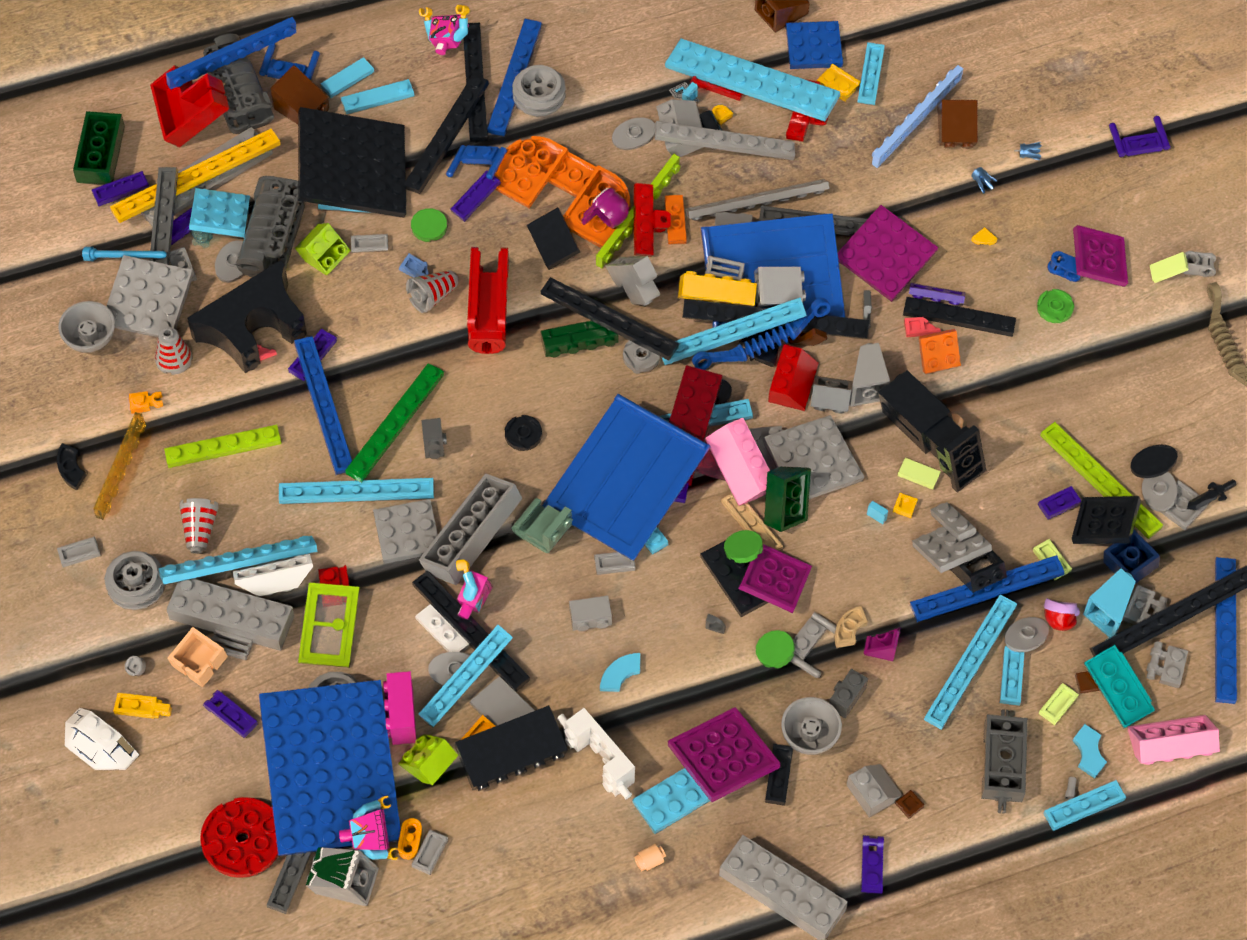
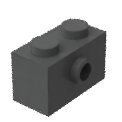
(433, 438)
(848, 692)

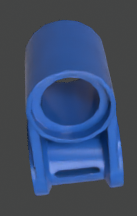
(1065, 266)

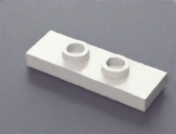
(441, 630)

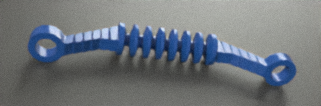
(740, 354)

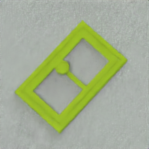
(328, 625)

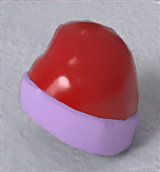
(1061, 615)

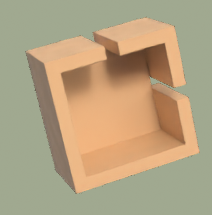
(197, 657)

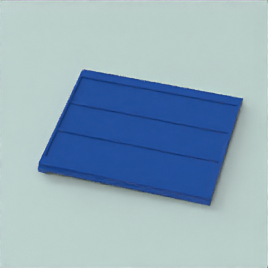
(784, 242)
(627, 476)

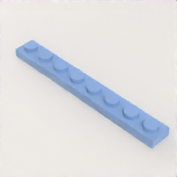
(913, 120)

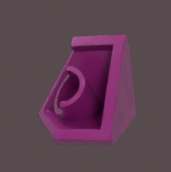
(882, 645)

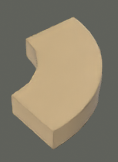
(848, 626)

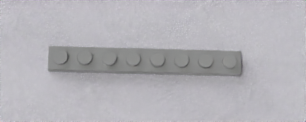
(724, 140)
(751, 200)

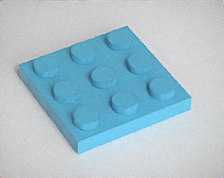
(219, 212)

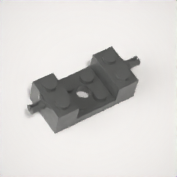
(1004, 778)

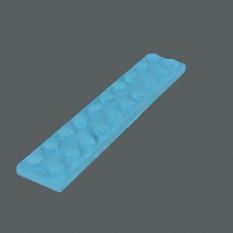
(753, 79)

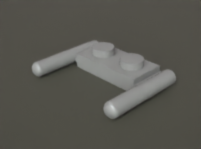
(807, 639)

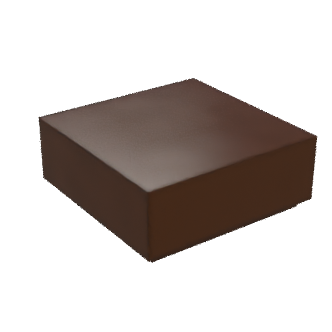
(1085, 682)
(909, 804)

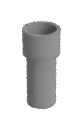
(1070, 792)

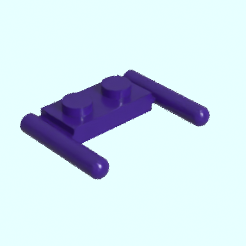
(1141, 143)

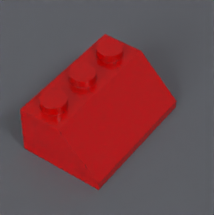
(793, 378)

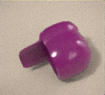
(608, 207)

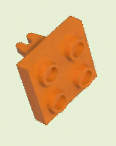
(939, 351)

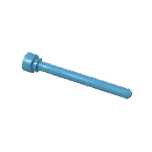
(92, 254)

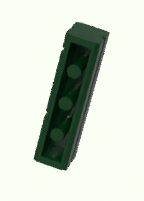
(576, 337)

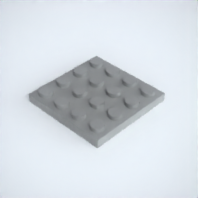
(148, 295)
(821, 449)

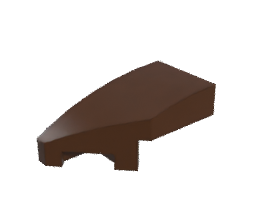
(811, 338)

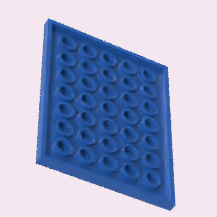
(325, 762)

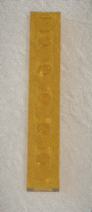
(119, 465)

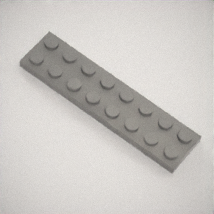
(186, 198)

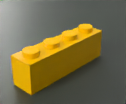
(717, 289)

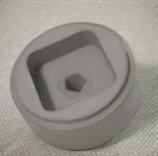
(135, 666)

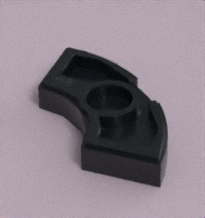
(68, 466)

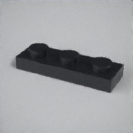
(779, 779)

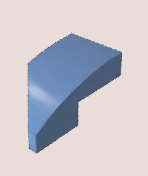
(413, 266)

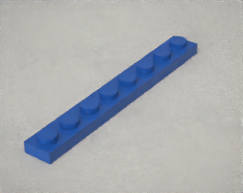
(231, 53)
(519, 61)
(323, 404)
(962, 596)
(1225, 639)

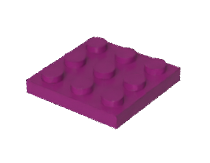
(1100, 256)
(776, 578)

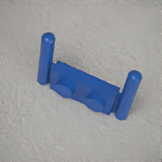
(278, 68)
(478, 155)

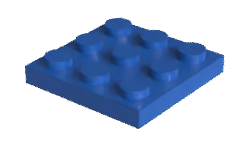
(814, 44)

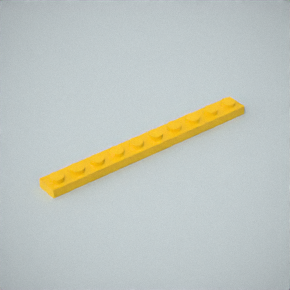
(199, 173)

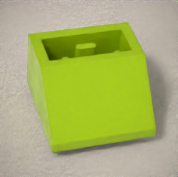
(322, 248)
(428, 758)

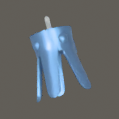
(1030, 150)
(981, 175)

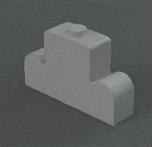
(636, 277)

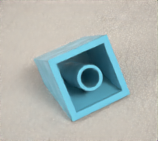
(1109, 602)

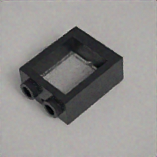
(981, 571)

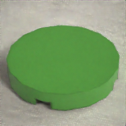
(429, 225)
(1055, 306)
(743, 546)
(775, 649)

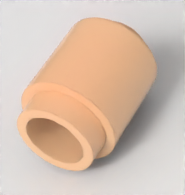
(650, 857)

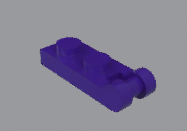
(230, 714)
(872, 865)

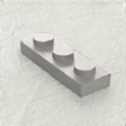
(953, 521)

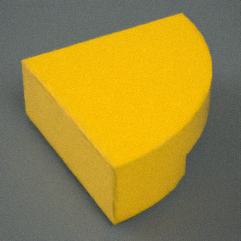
(984, 237)

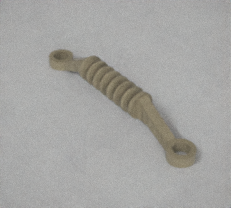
(1223, 338)

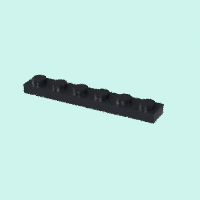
(960, 316)

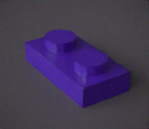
(1059, 502)

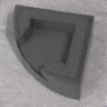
(715, 624)

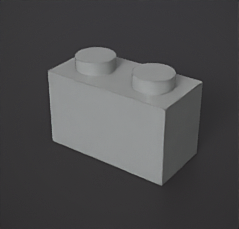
(590, 613)

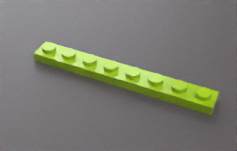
(625, 229)
(1096, 475)

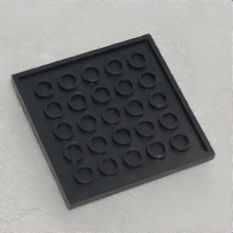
(351, 162)

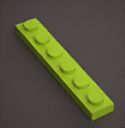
(222, 446)

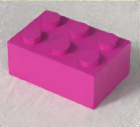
(400, 708)

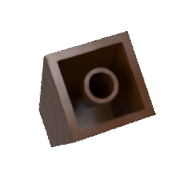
(779, 12)
(297, 91)
(958, 123)

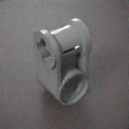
(1199, 263)

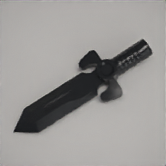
(1211, 495)

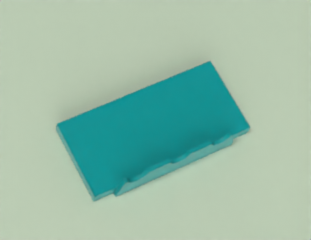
(1120, 686)

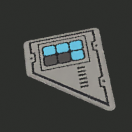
(678, 90)

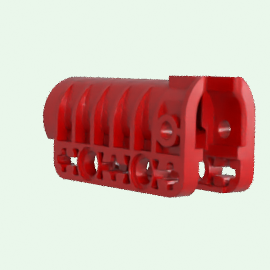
(487, 304)

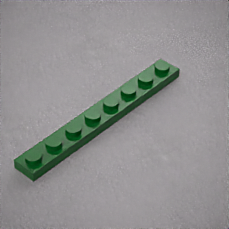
(394, 423)

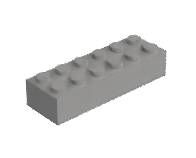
(471, 528)
(231, 612)
(783, 888)

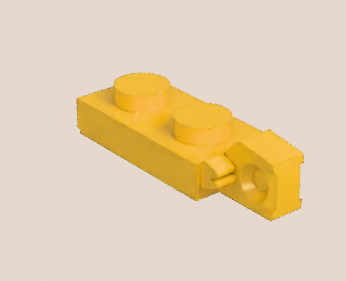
(140, 706)

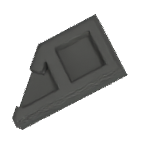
(866, 306)

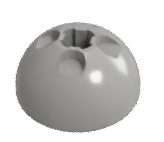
(87, 326)
(812, 717)

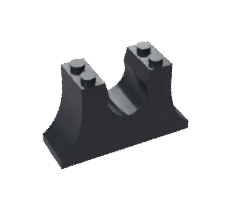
(250, 306)

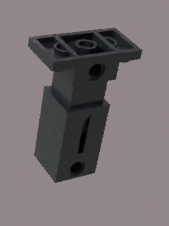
(932, 429)

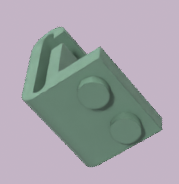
(543, 525)

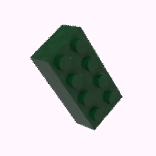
(98, 148)

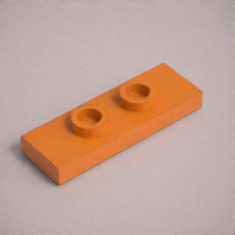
(677, 231)

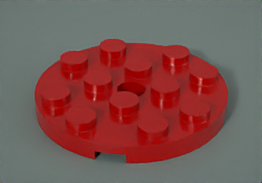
(220, 837)

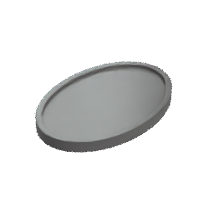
(633, 133)
(226, 262)
(1160, 492)
(1026, 634)
(445, 665)

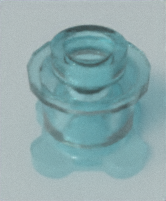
(201, 238)

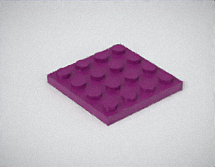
(886, 253)
(723, 754)

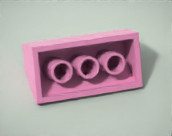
(739, 461)
(1174, 739)

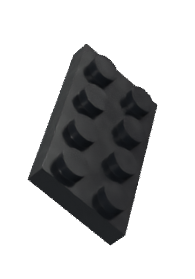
(729, 577)

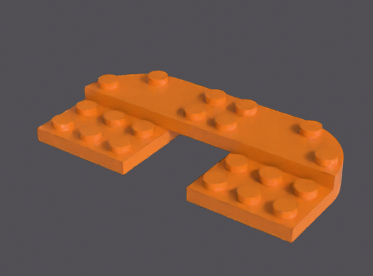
(541, 160)

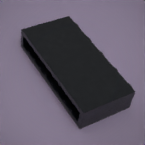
(511, 748)

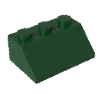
(787, 497)

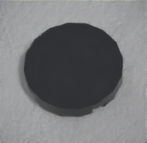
(523, 433)

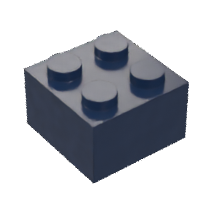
(1133, 557)

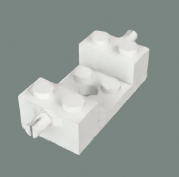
(584, 730)

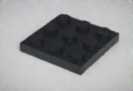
(1106, 520)

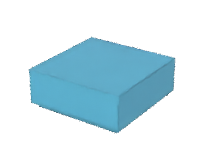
(691, 92)
(877, 512)

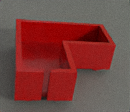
(188, 108)

